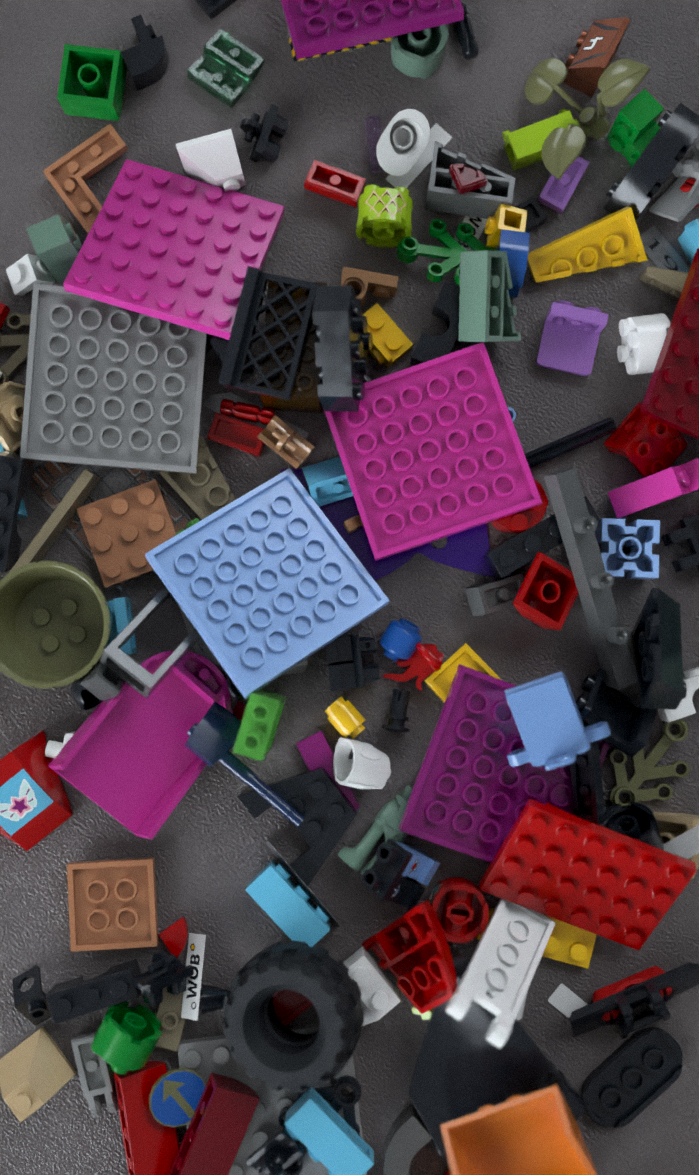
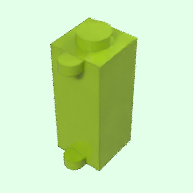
(526, 144)

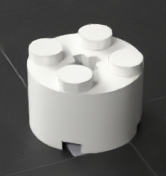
(642, 342)

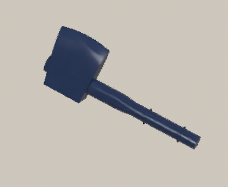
(211, 743)

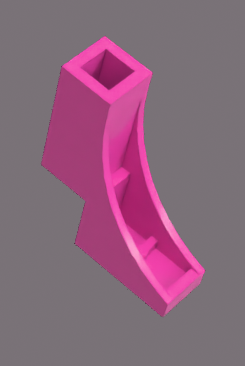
(655, 489)

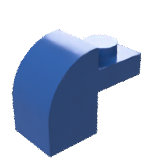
(517, 248)

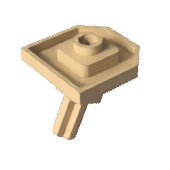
(11, 415)

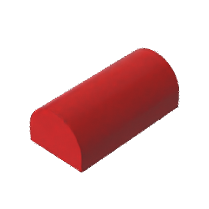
(334, 183)

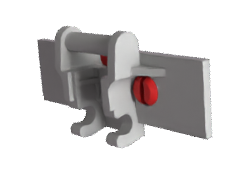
(683, 193)

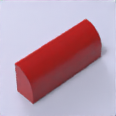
(147, 1143)

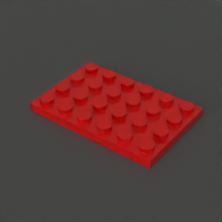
(586, 875)

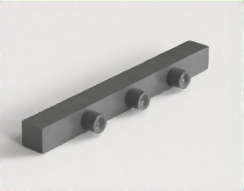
(590, 577)

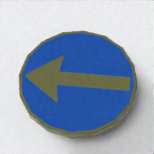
(176, 1096)

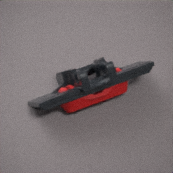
(615, 1002)

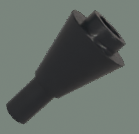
(211, 999)

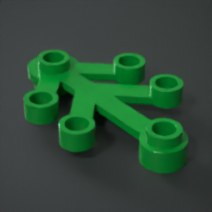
(409, 249)

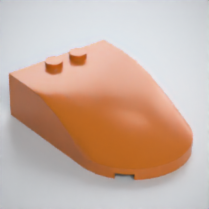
(519, 1138)

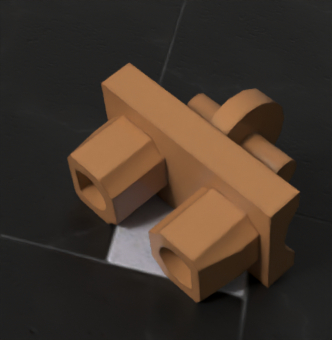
(286, 442)

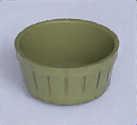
(51, 624)

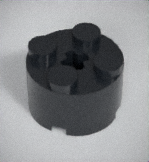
(633, 821)

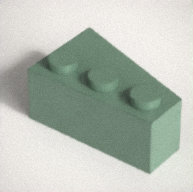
(485, 298)

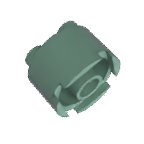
(419, 51)

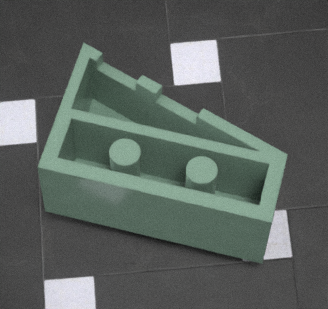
(55, 245)

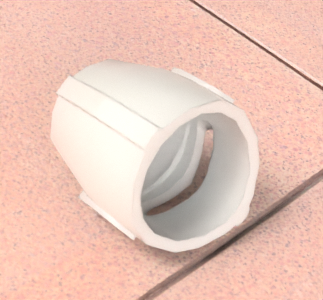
(365, 770)

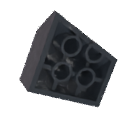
(659, 652)

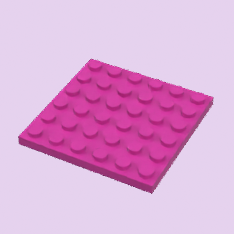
(174, 248)
(433, 452)

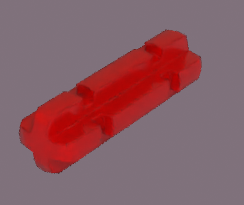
(246, 411)

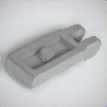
(94, 1075)

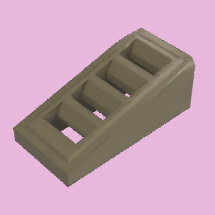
(665, 280)

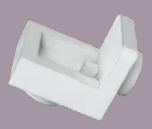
(28, 271)

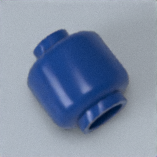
(400, 639)

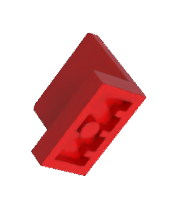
(646, 442)

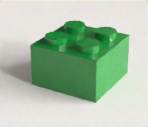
(92, 82)

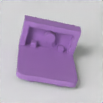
(570, 338)

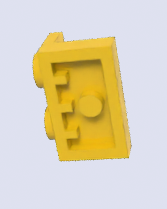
(388, 339)

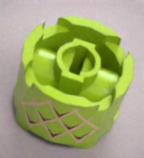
(384, 216)

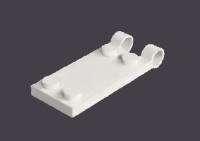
(503, 966)

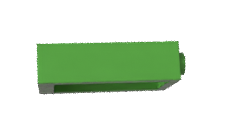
(258, 724)

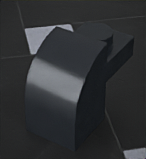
(149, 59)

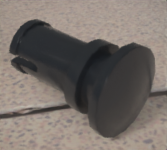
(398, 712)

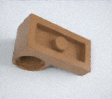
(367, 281)

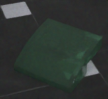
(225, 68)

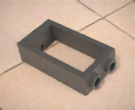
(130, 670)

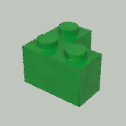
(635, 126)

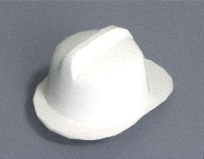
(403, 142)

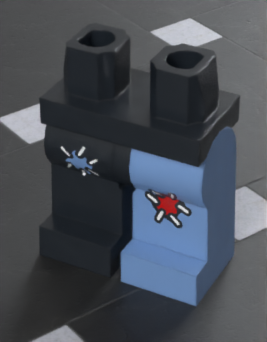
(393, 873)

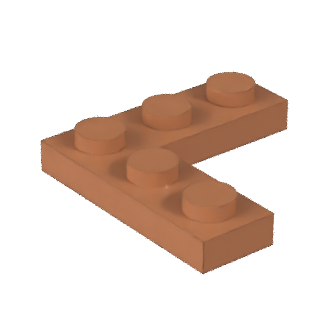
(78, 165)

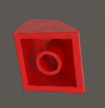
(546, 593)

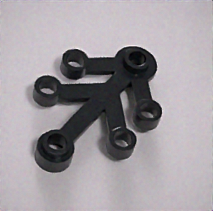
(338, 1100)

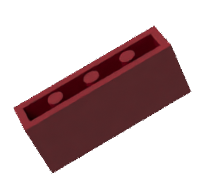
(216, 1128)

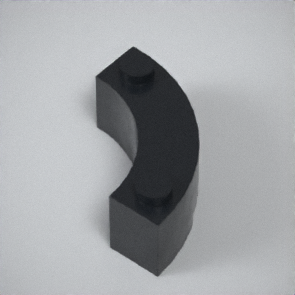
(660, 157)

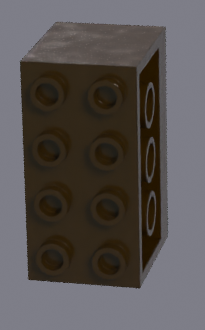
(305, 391)

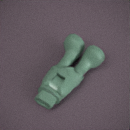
(384, 824)

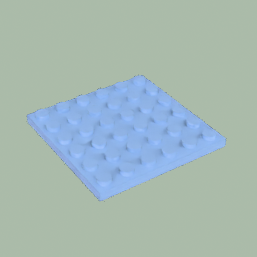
(266, 581)

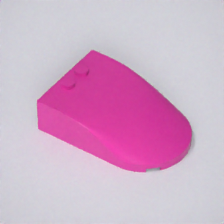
(133, 747)

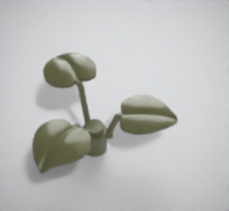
(565, 145)

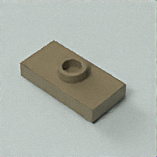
(171, 1021)

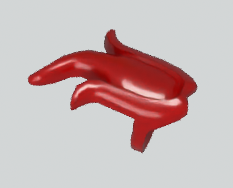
(422, 664)

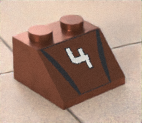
(594, 53)

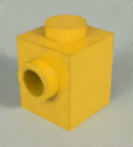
(505, 218)

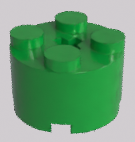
(127, 1037)

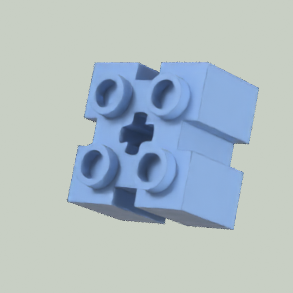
(639, 537)

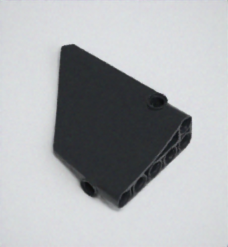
(465, 1071)

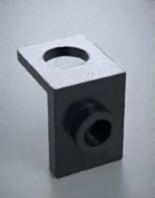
(32, 1002)

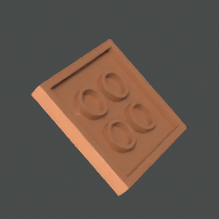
(125, 529)
(112, 904)

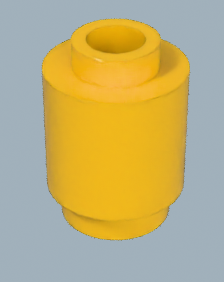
(345, 718)

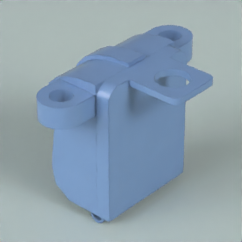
(550, 723)

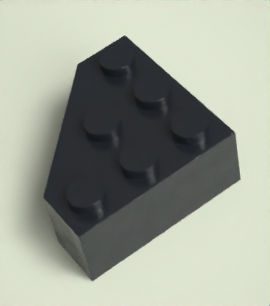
(341, 347)

